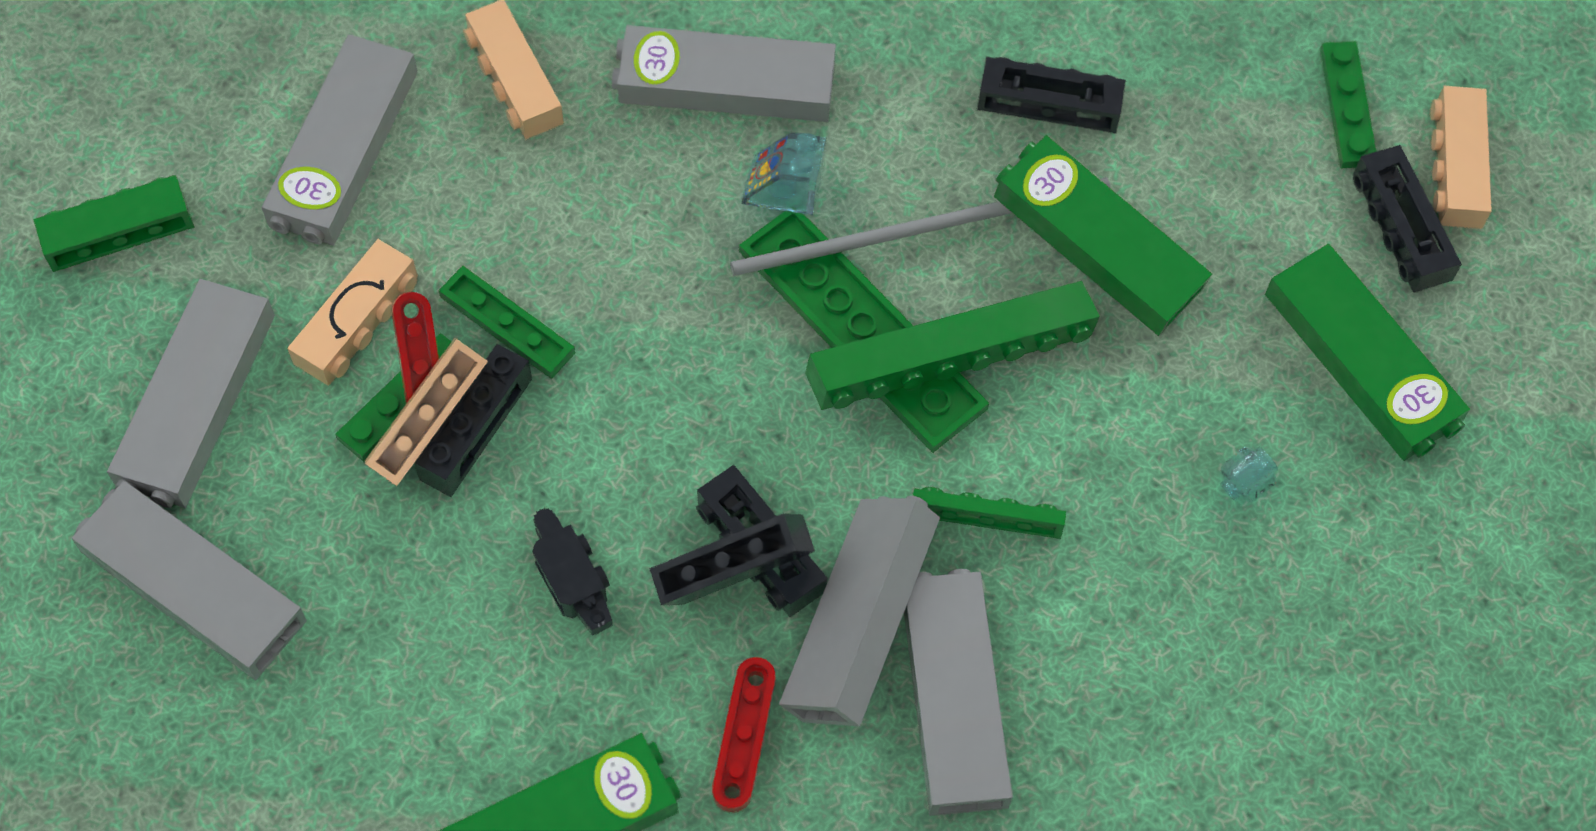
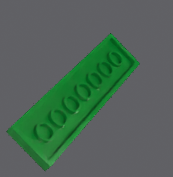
(850, 308)

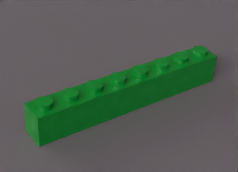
(951, 345)

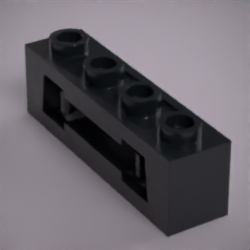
(1051, 94)
(1406, 219)
(473, 421)
(784, 591)

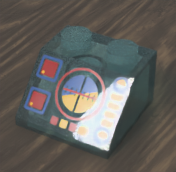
(787, 174)

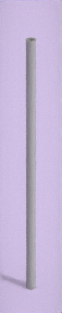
(871, 237)

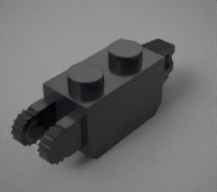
(569, 572)

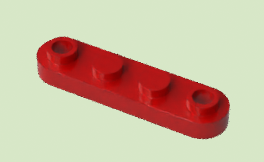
(414, 340)
(744, 734)

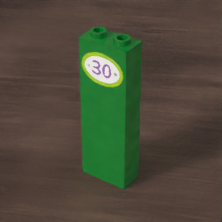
(1101, 234)
(1367, 353)
(603, 793)

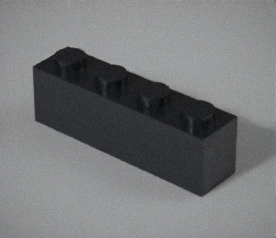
(732, 559)

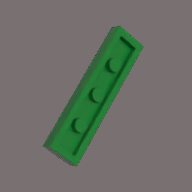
(1347, 102)
(507, 322)
(375, 418)
(1001, 514)

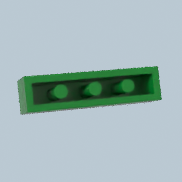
(113, 223)

